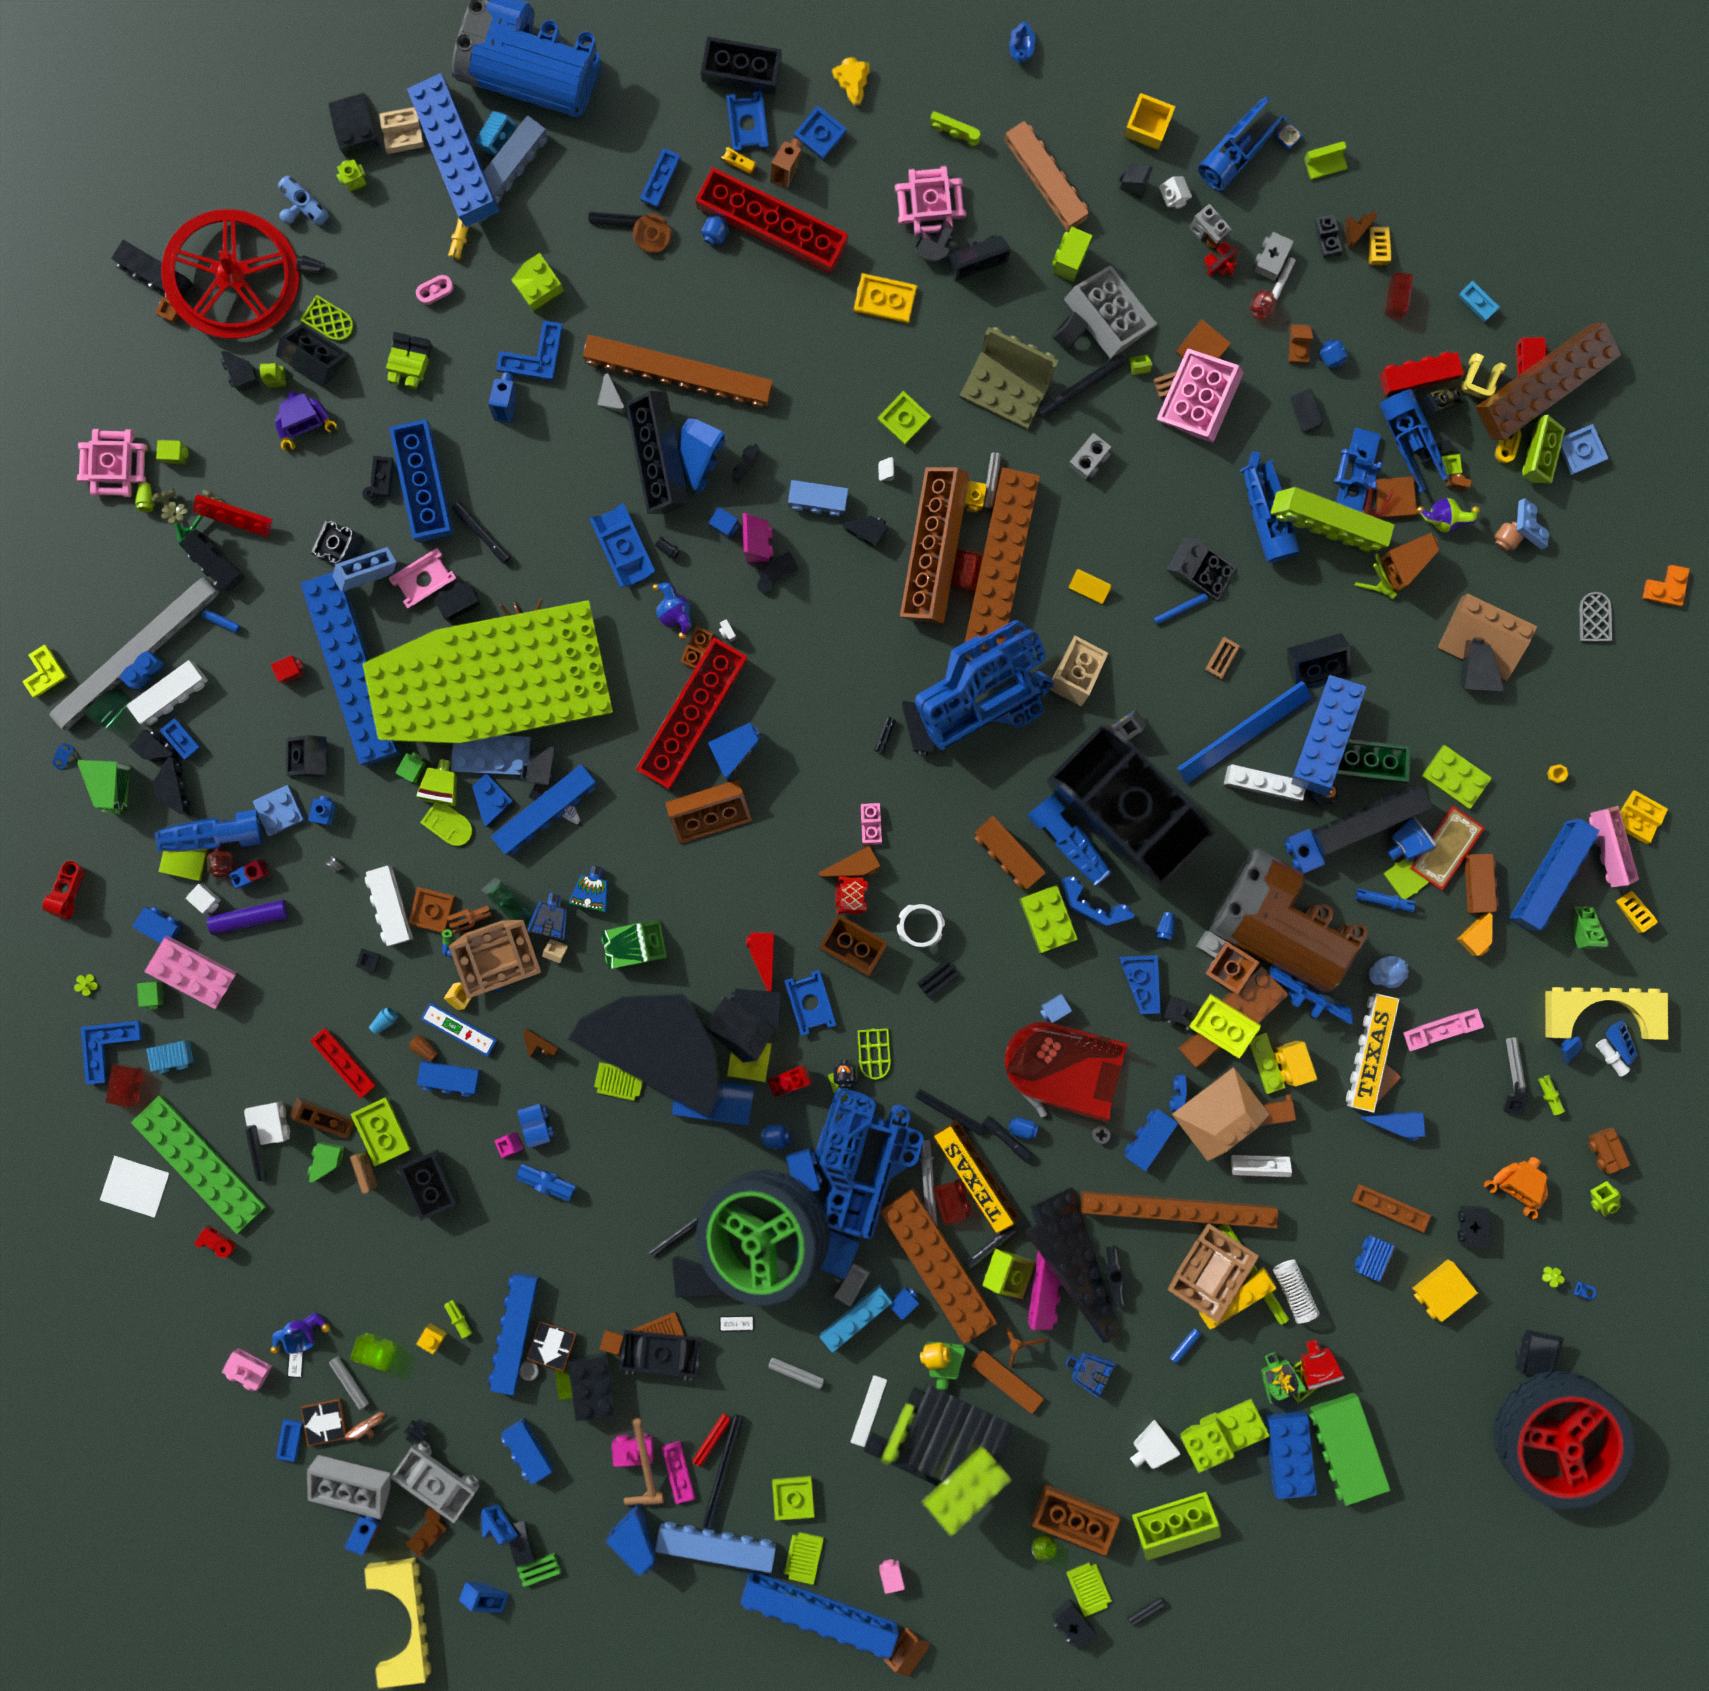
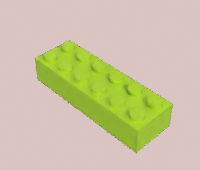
(1332, 519)

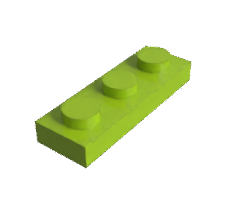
(1266, 1063)
(898, 1434)

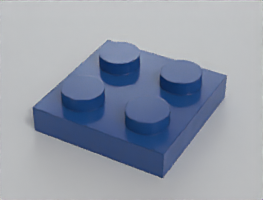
(820, 132)

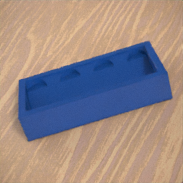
(733, 1109)

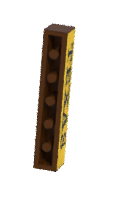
(976, 1176)

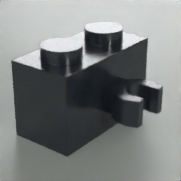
(1180, 1012)

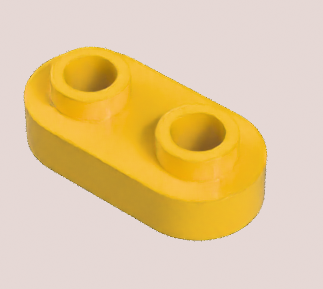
(1508, 445)

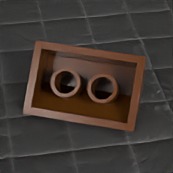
(853, 945)

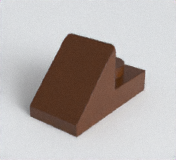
(1355, 229)
(534, 1041)

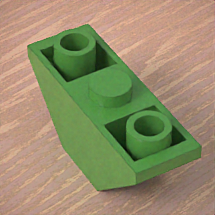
(1588, 929)

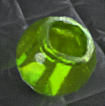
(1044, 1549)

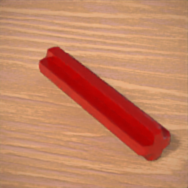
(711, 1440)

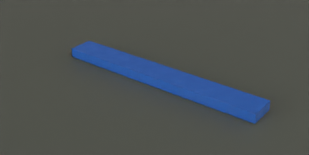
(1244, 732)

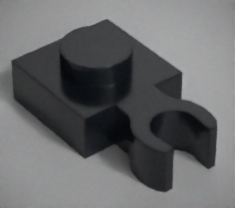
(1517, 1101)

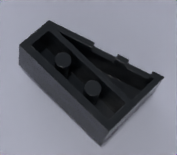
(211, 560)

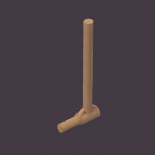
(652, 1496)

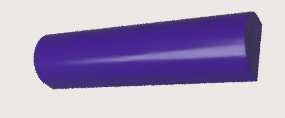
(247, 917)

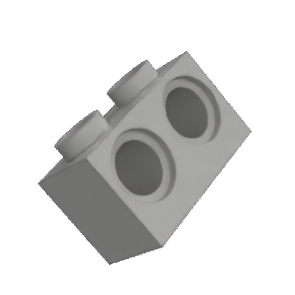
(1086, 454)

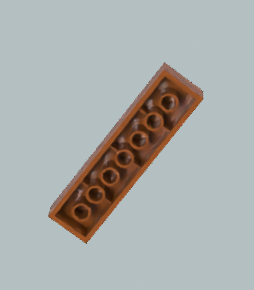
(934, 545)
(938, 1265)

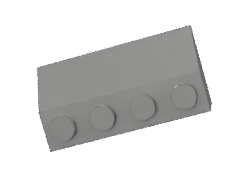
(348, 1486)

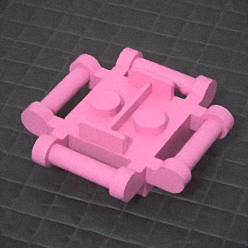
(930, 199)
(111, 462)

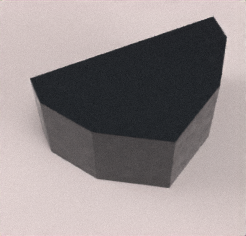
(658, 1043)

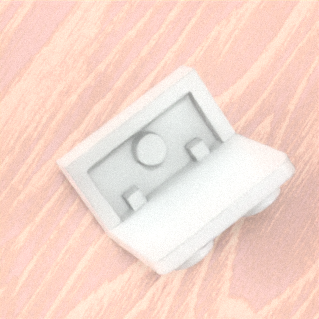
(269, 1121)

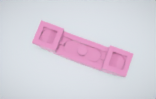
(1443, 1029)

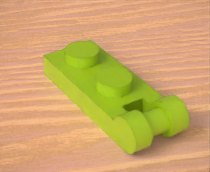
(955, 128)

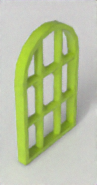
(879, 1044)

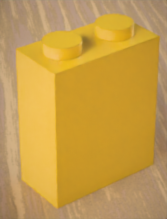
(1444, 1291)

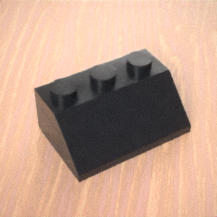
(978, 257)
(311, 354)
(1319, 659)

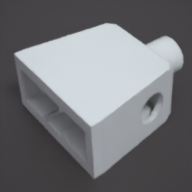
(1153, 1447)

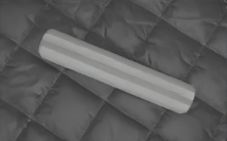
(992, 480)
(1515, 1062)
(796, 1373)
(349, 1383)

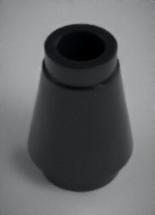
(308, 265)

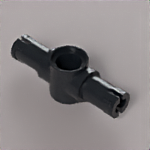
(1118, 1285)

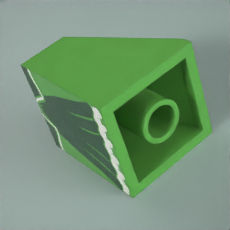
(106, 784)
(633, 944)

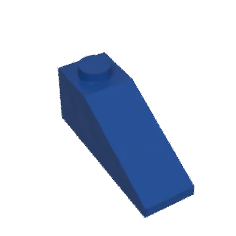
(1403, 1124)

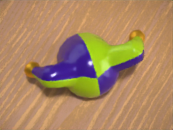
(1448, 516)

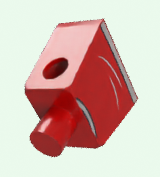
(1319, 1366)

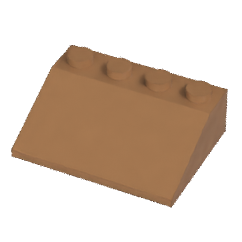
(1503, 631)

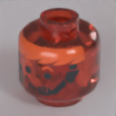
(220, 863)

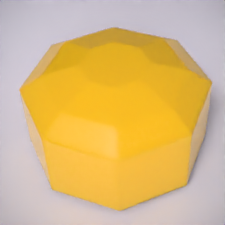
(1557, 773)

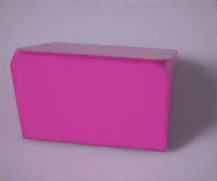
(508, 1144)

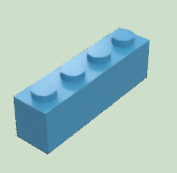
(855, 1318)

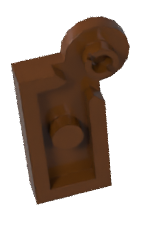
(427, 1533)

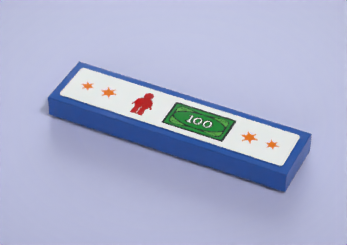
(459, 1029)

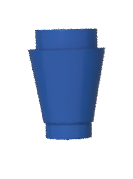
(1166, 928)

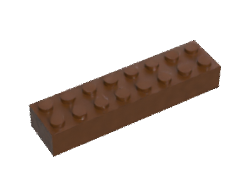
(1548, 381)

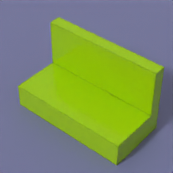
(1326, 160)

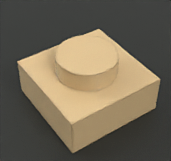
(555, 951)

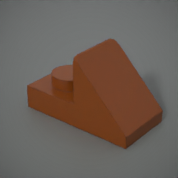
(1300, 343)

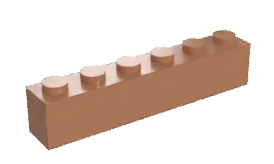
(1046, 175)

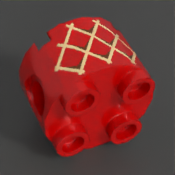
(850, 895)

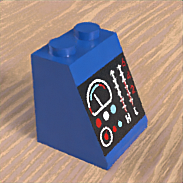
(735, 748)

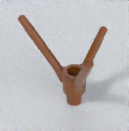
(1017, 1344)

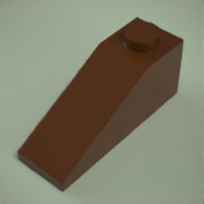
(321, 1118)

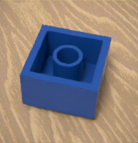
(802, 1167)

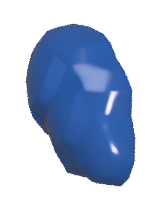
(1022, 42)

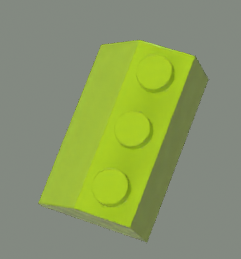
(1543, 451)

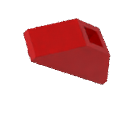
(790, 1080)

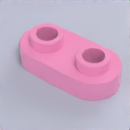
(434, 288)

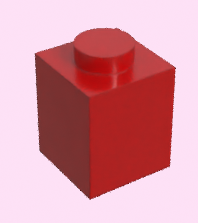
(287, 669)

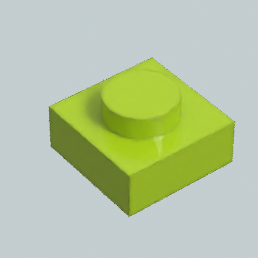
(1452, 464)

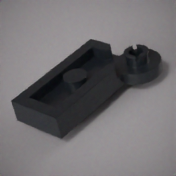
(380, 478)
(775, 570)

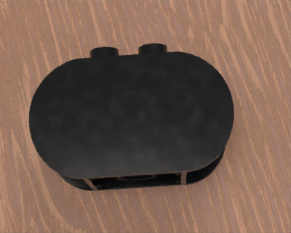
(1130, 806)

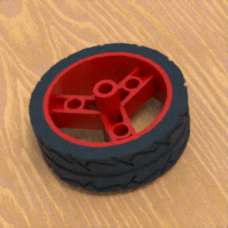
(1578, 1484)

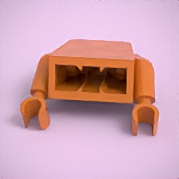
(1523, 1183)

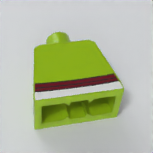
(439, 785)

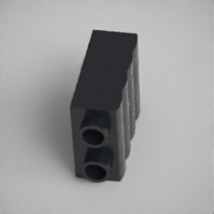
(949, 1432)

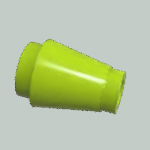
(143, 498)

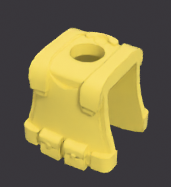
(1469, 388)

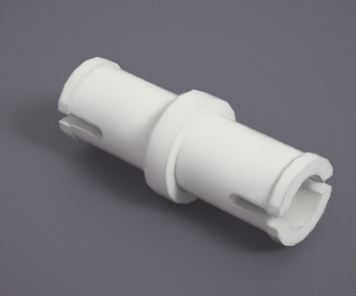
(1612, 1057)

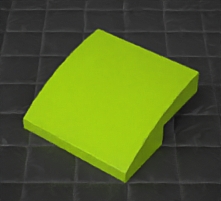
(184, 863)

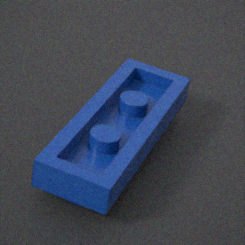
(660, 178)

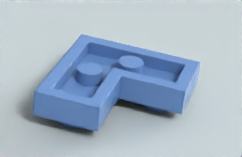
(1528, 526)

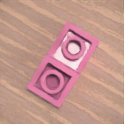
(871, 824)

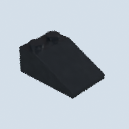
(353, 125)
(739, 1030)

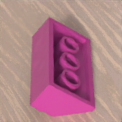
(1043, 1297)

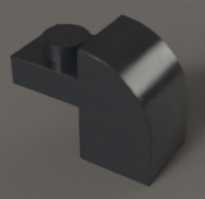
(934, 247)

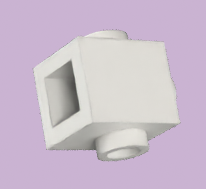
(1175, 192)

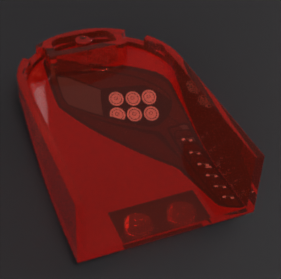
(1065, 1067)

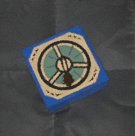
(1288, 136)

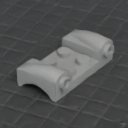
(434, 1482)

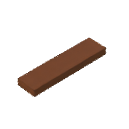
(1391, 1208)
(1007, 1381)

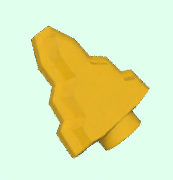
(852, 78)

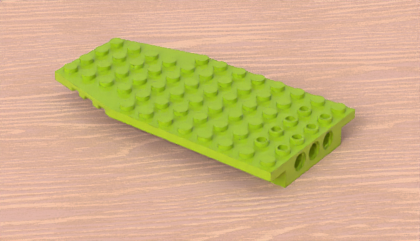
(490, 678)

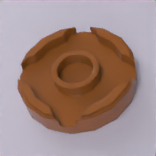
(651, 233)

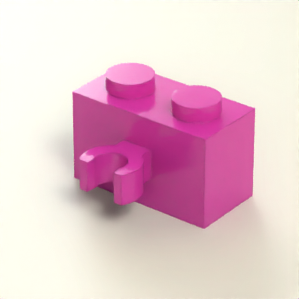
(626, 1450)

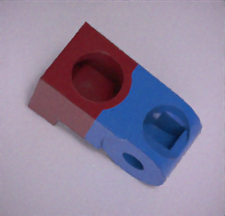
(249, 873)

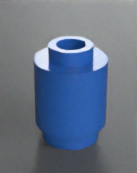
(1023, 1128)

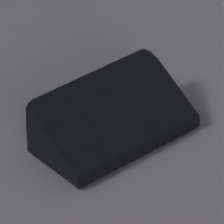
(1306, 410)

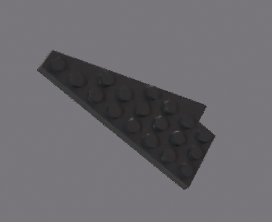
(1068, 1251)

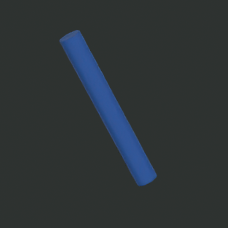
(1181, 608)

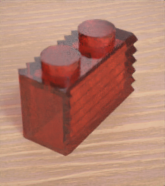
(1398, 295)
(966, 570)

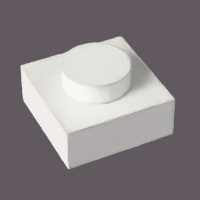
(727, 631)

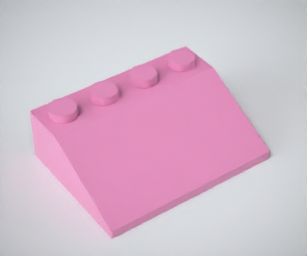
(1200, 395)

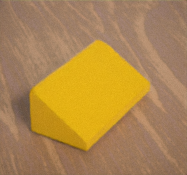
(1089, 586)

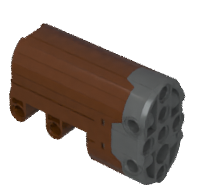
(1261, 920)

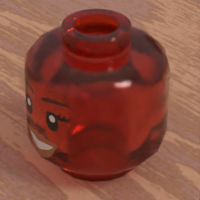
(1262, 304)

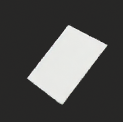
(134, 1186)

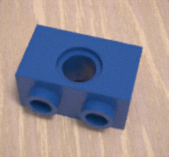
(1312, 859)

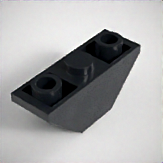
(1441, 401)
(171, 788)

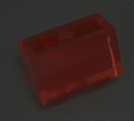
(124, 1085)

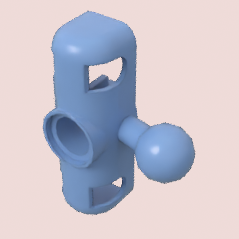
(294, 194)

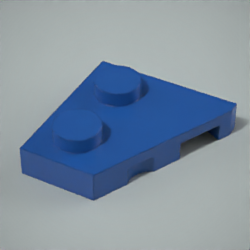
(490, 799)

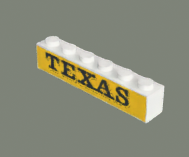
(1373, 1052)

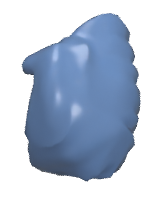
(1389, 972)

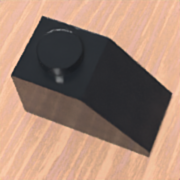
(1135, 179)
(867, 529)

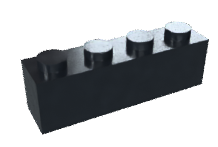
(146, 268)

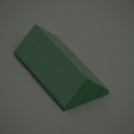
(1375, 761)

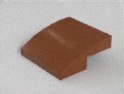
(1204, 340)

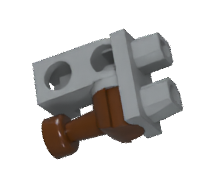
(1210, 223)

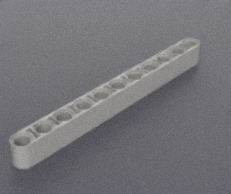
(148, 639)

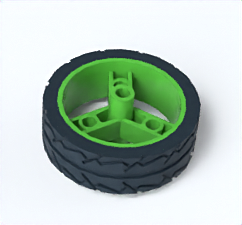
(761, 1284)

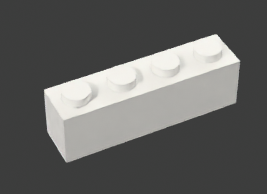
(167, 693)
(1263, 783)
(388, 905)

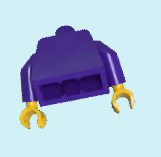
(299, 416)

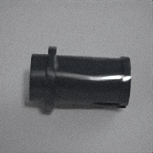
(666, 547)

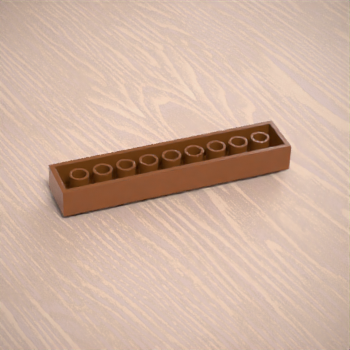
(1002, 553)

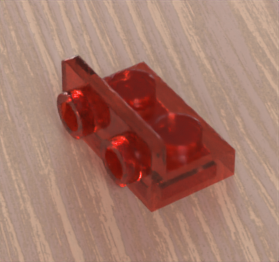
(952, 1201)

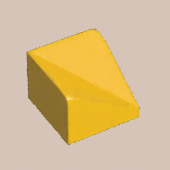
(457, 997)

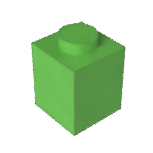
(411, 767)
(150, 994)

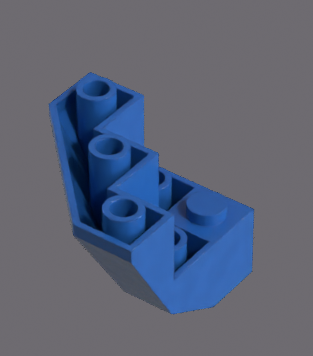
(697, 451)

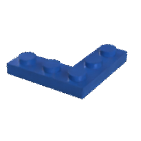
(536, 367)
(93, 1046)

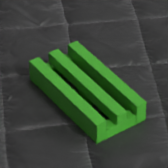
(525, 1582)

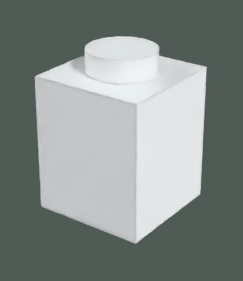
(203, 899)

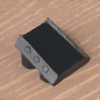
(337, 543)
(1538, 1353)

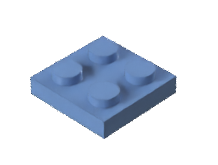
(1582, 449)
(278, 810)

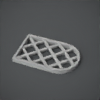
(1609, 614)

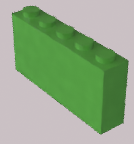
(1349, 1449)

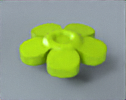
(85, 984)
(1552, 1276)

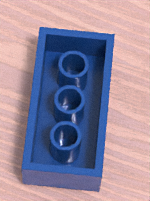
(1290, 1455)

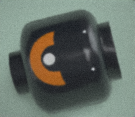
(1324, 800)
(845, 1074)

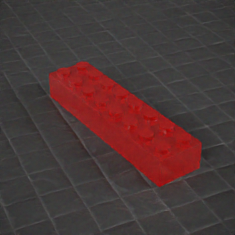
(772, 220)
(692, 713)

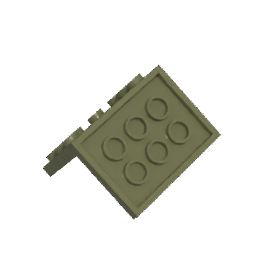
(1009, 378)

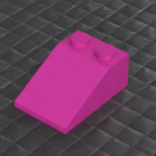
(756, 539)

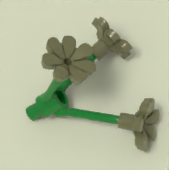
(175, 515)

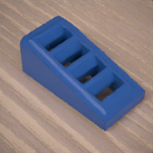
(1622, 1041)

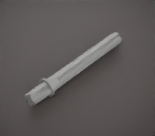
(928, 1181)

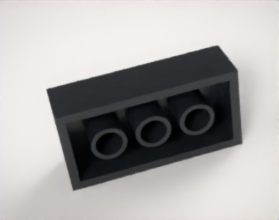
(741, 65)

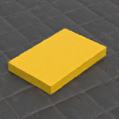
(885, 298)

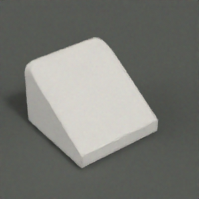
(886, 469)

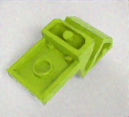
(1223, 1434)

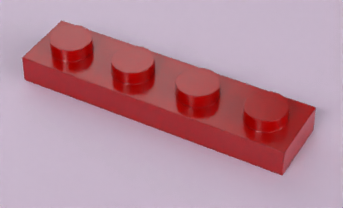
(232, 515)
(343, 1063)

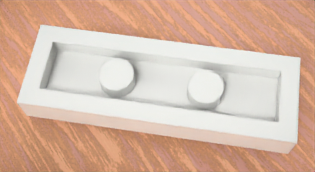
(1261, 1165)

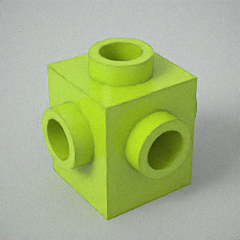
(351, 175)
(1605, 1199)

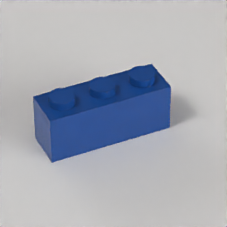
(448, 1078)
(1150, 1139)
(527, 1451)

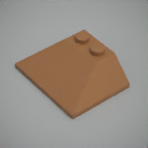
(494, 957)
(1221, 1115)
(1212, 1272)

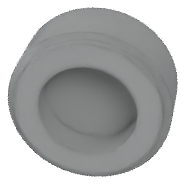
(529, 1370)

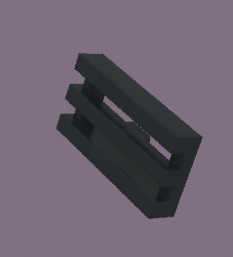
(950, 968)

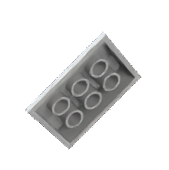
(1110, 310)

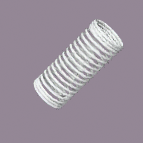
(1292, 1266)

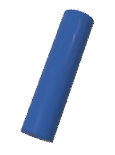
(221, 621)
(1185, 1346)

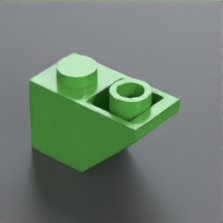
(326, 1159)

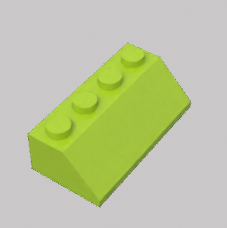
(1176, 1526)

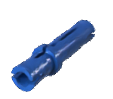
(1393, 902)

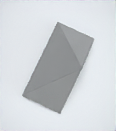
(609, 397)

